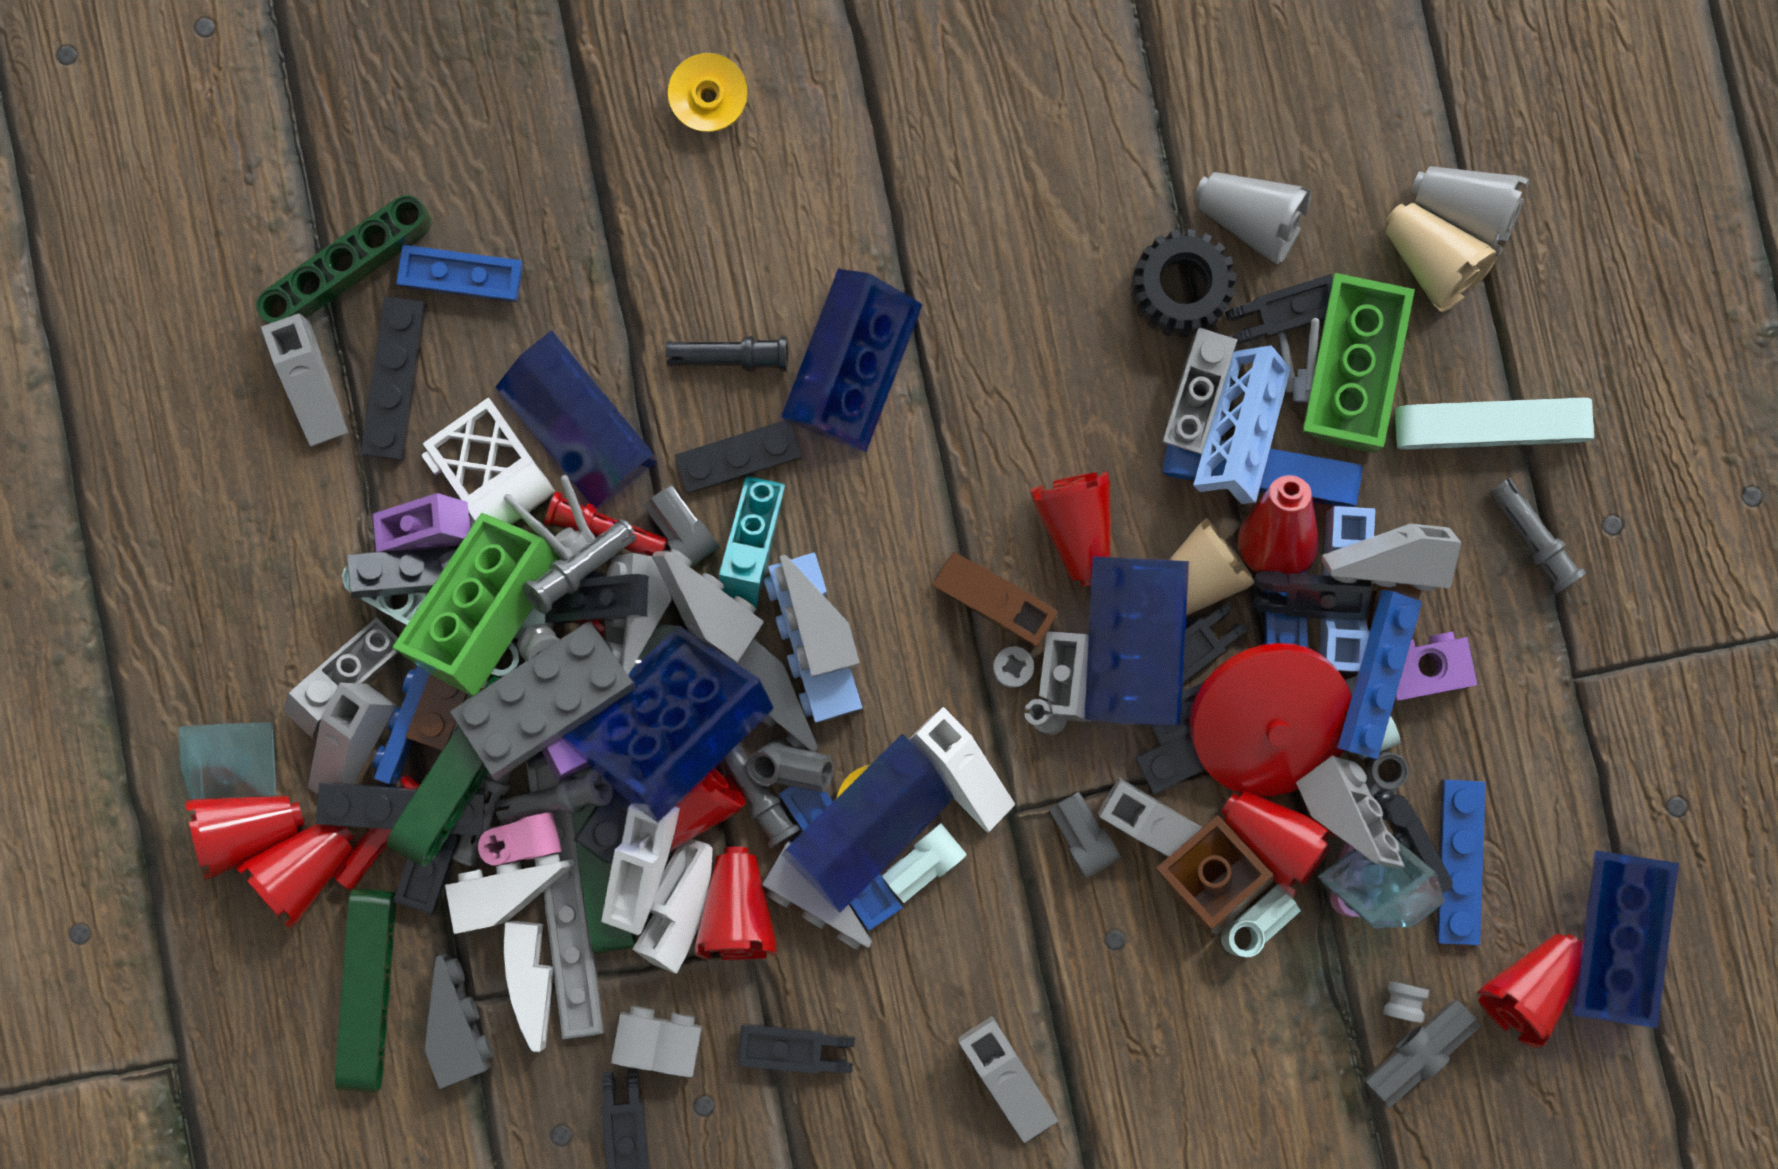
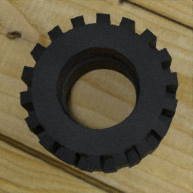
(1187, 250)

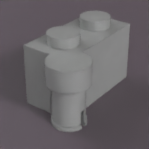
(1061, 683)

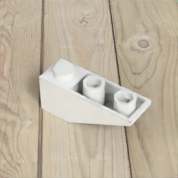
(963, 768)
(495, 899)

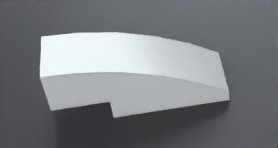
(638, 869)
(677, 907)
(528, 981)

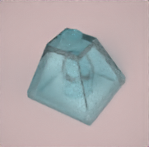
(228, 760)
(1385, 894)

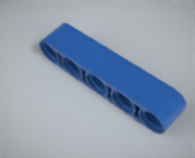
(1329, 480)

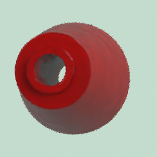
(1077, 520)
(1281, 529)
(706, 806)
(239, 828)
(1279, 837)
(298, 869)
(736, 910)
(1534, 989)

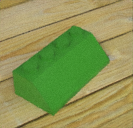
(1358, 363)
(476, 604)

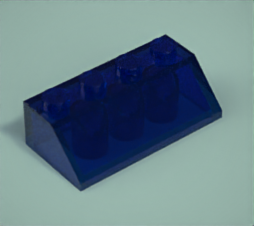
(852, 359)
(574, 420)
(1136, 640)
(869, 823)
(1626, 939)

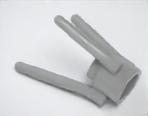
(1301, 385)
(567, 541)

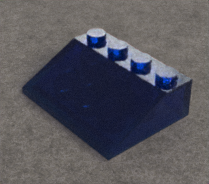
(674, 726)

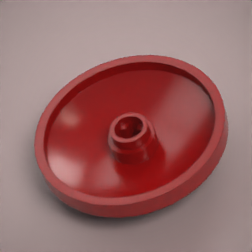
(1269, 718)

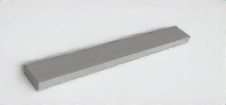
(569, 932)

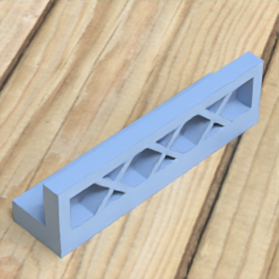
(1254, 423)

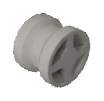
(535, 640)
(1011, 668)
(1406, 1001)

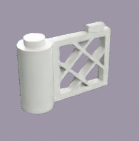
(520, 480)

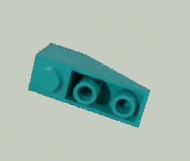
(751, 539)

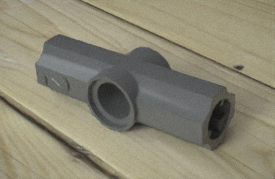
(1422, 1053)

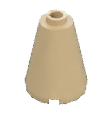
(1438, 254)
(1213, 568)

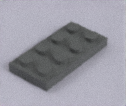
(542, 700)

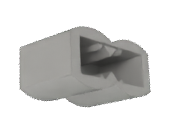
(657, 1042)

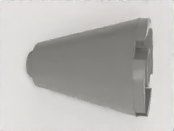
(1472, 201)
(1255, 211)

